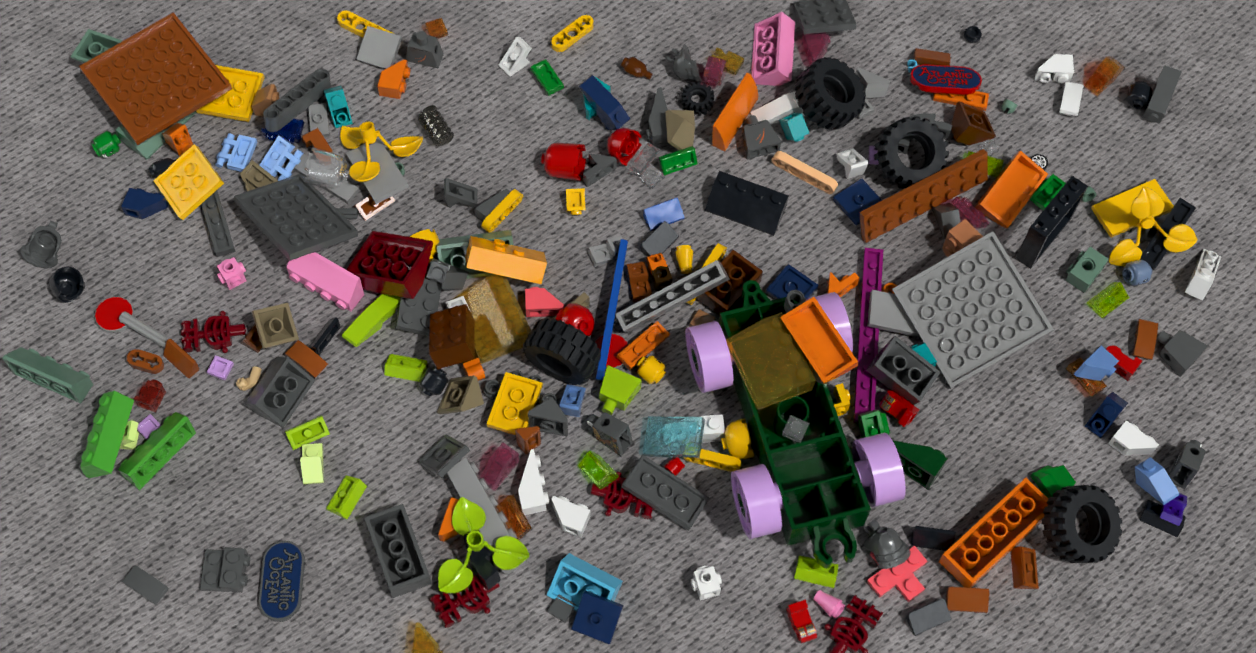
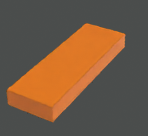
(978, 99)
(643, 345)

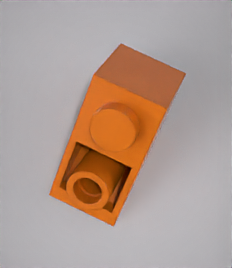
(393, 79)
(178, 138)

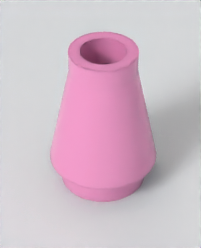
(830, 604)

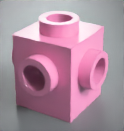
(231, 273)

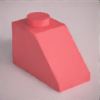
(541, 303)

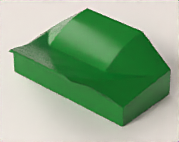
(1047, 191)
(873, 423)
(1052, 479)

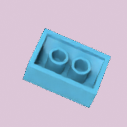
(576, 576)

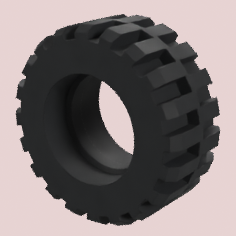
(818, 103)
(926, 135)
(561, 351)
(1102, 522)

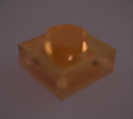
(436, 28)

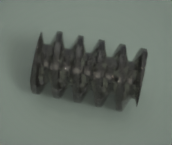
(435, 126)

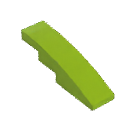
(371, 319)

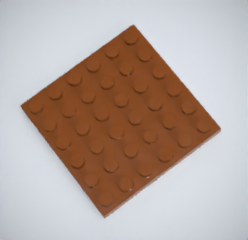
(155, 78)

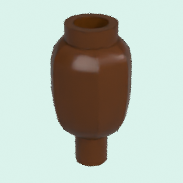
(635, 68)

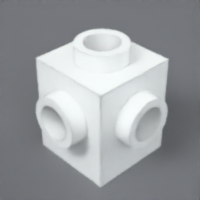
(706, 582)

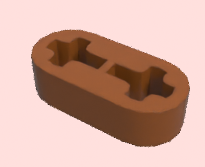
(144, 365)

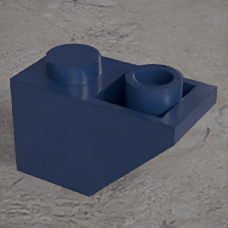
(143, 204)
(1106, 414)

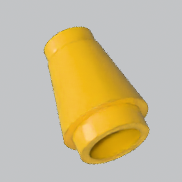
(684, 258)

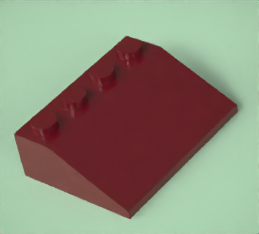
(392, 264)

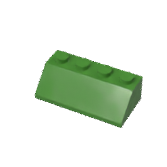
(106, 434)
(157, 450)

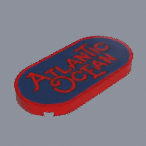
(945, 79)

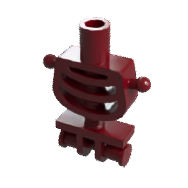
(226, 330)
(606, 492)
(462, 600)
(844, 640)

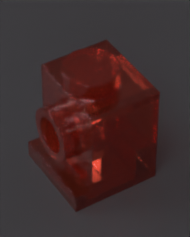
(150, 395)

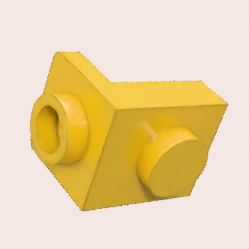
(575, 201)
(842, 398)

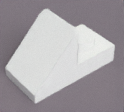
(515, 57)
(853, 163)

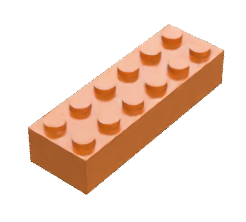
(995, 534)

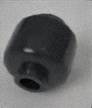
(1139, 94)
(433, 381)

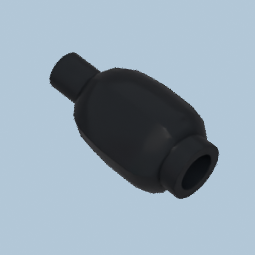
(160, 166)

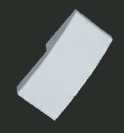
(1071, 98)

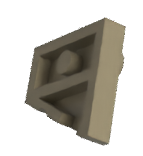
(255, 176)

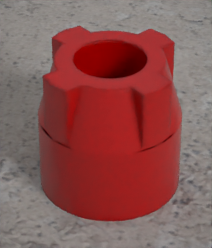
(674, 466)

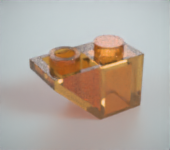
(1104, 75)

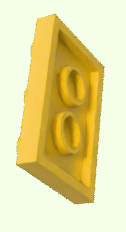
(512, 403)

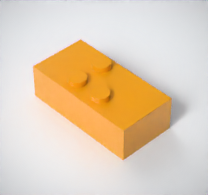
(505, 259)

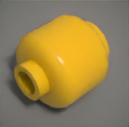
(651, 369)

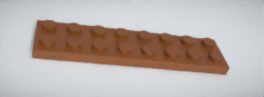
(924, 195)

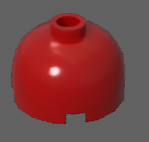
(623, 141)
(577, 316)

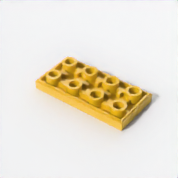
(1116, 211)

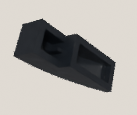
(482, 565)

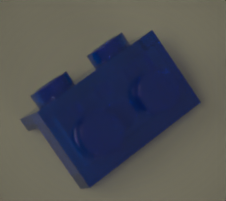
(291, 131)

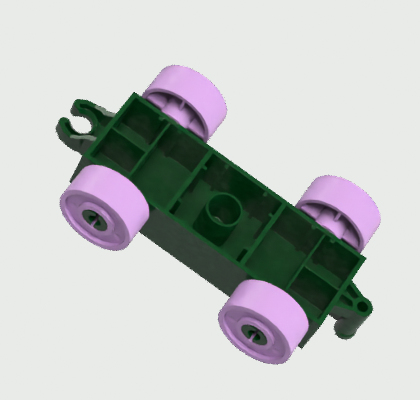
(804, 487)

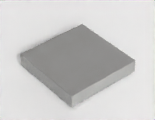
(379, 48)

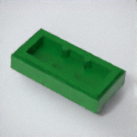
(547, 77)
(678, 160)

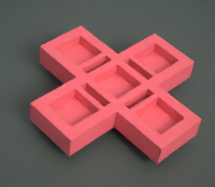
(900, 576)

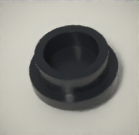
(972, 34)

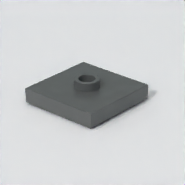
(444, 455)

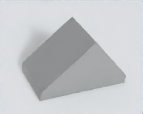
(873, 84)

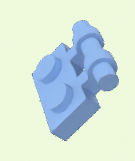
(241, 153)
(278, 155)

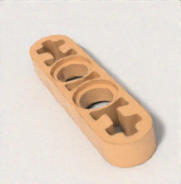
(804, 172)

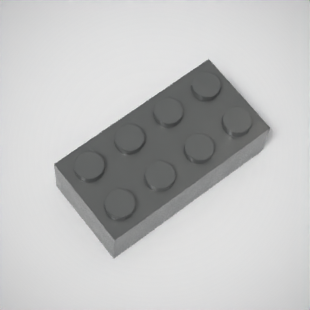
(398, 550)

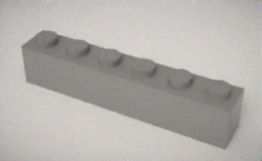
(672, 296)
(473, 488)

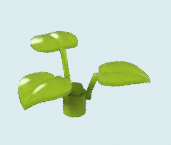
(466, 518)

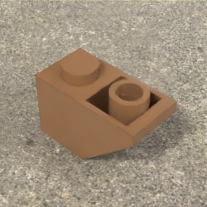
(264, 98)

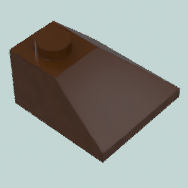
(970, 125)

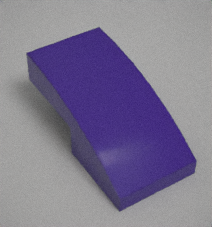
(1174, 509)

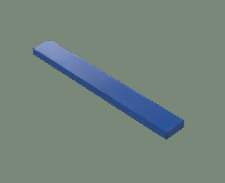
(612, 309)

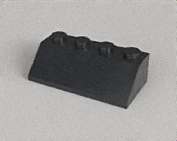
(746, 203)

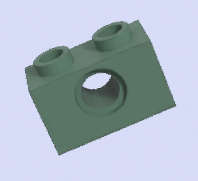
(1084, 278)

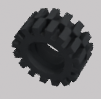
(698, 89)

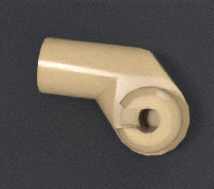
(251, 381)

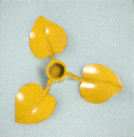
(366, 134)
(1144, 207)

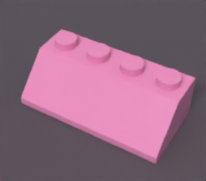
(773, 50)
(327, 279)

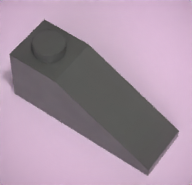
(657, 122)

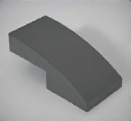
(145, 585)

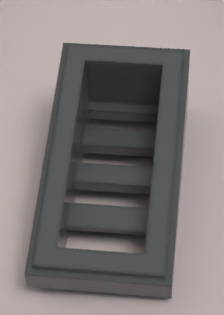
(489, 205)

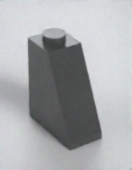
(1162, 94)

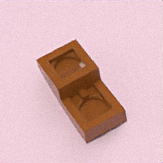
(638, 281)
(1145, 339)
(306, 359)

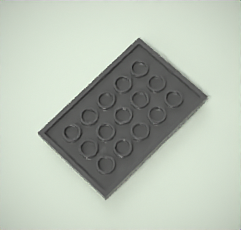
(295, 216)

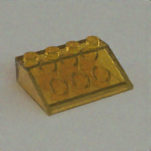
(497, 317)
(770, 362)

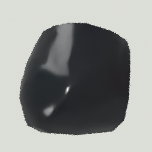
(67, 284)

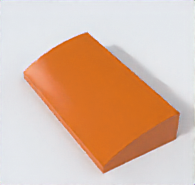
(734, 113)
(1011, 190)
(819, 340)

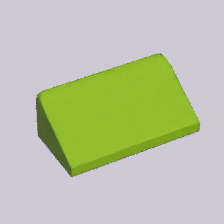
(405, 367)
(307, 432)
(346, 497)
(810, 571)

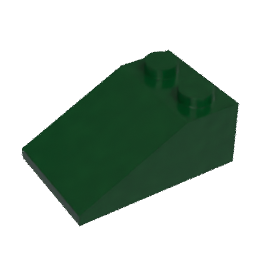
(920, 462)

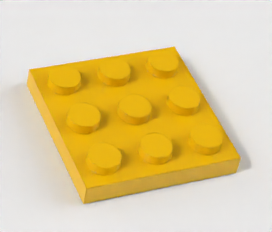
(238, 101)
(188, 182)

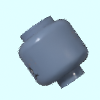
(1137, 272)

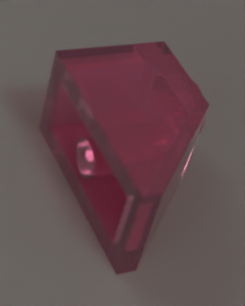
(815, 45)
(714, 71)
(500, 466)

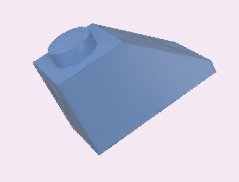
(1098, 365)
(1155, 481)

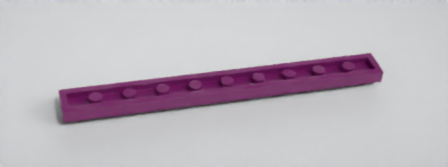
(868, 336)

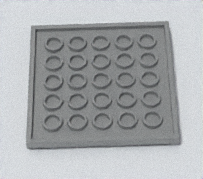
(972, 309)

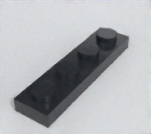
(1178, 215)

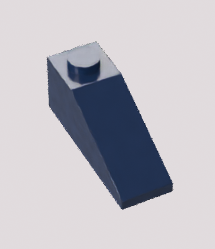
(604, 104)

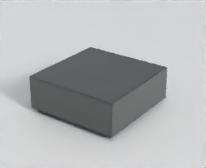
(561, 609)

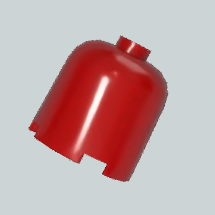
(564, 160)

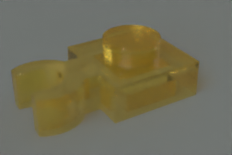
(733, 61)

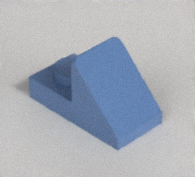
(572, 400)

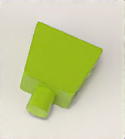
(618, 389)

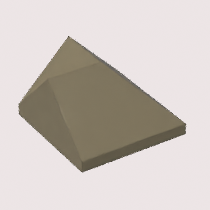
(680, 128)
(275, 325)
(461, 395)

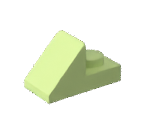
(130, 436)
(312, 463)

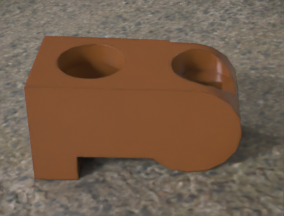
(316, 140)

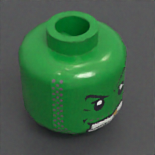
(106, 144)

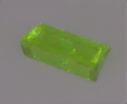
(1108, 299)
(597, 470)

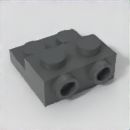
(225, 570)

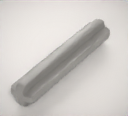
(143, 329)

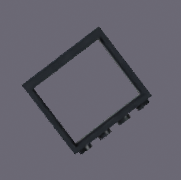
(1051, 222)

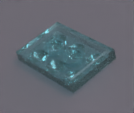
(673, 436)

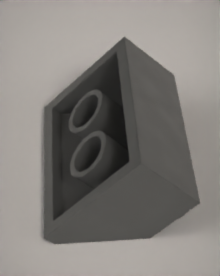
(903, 370)
(280, 391)

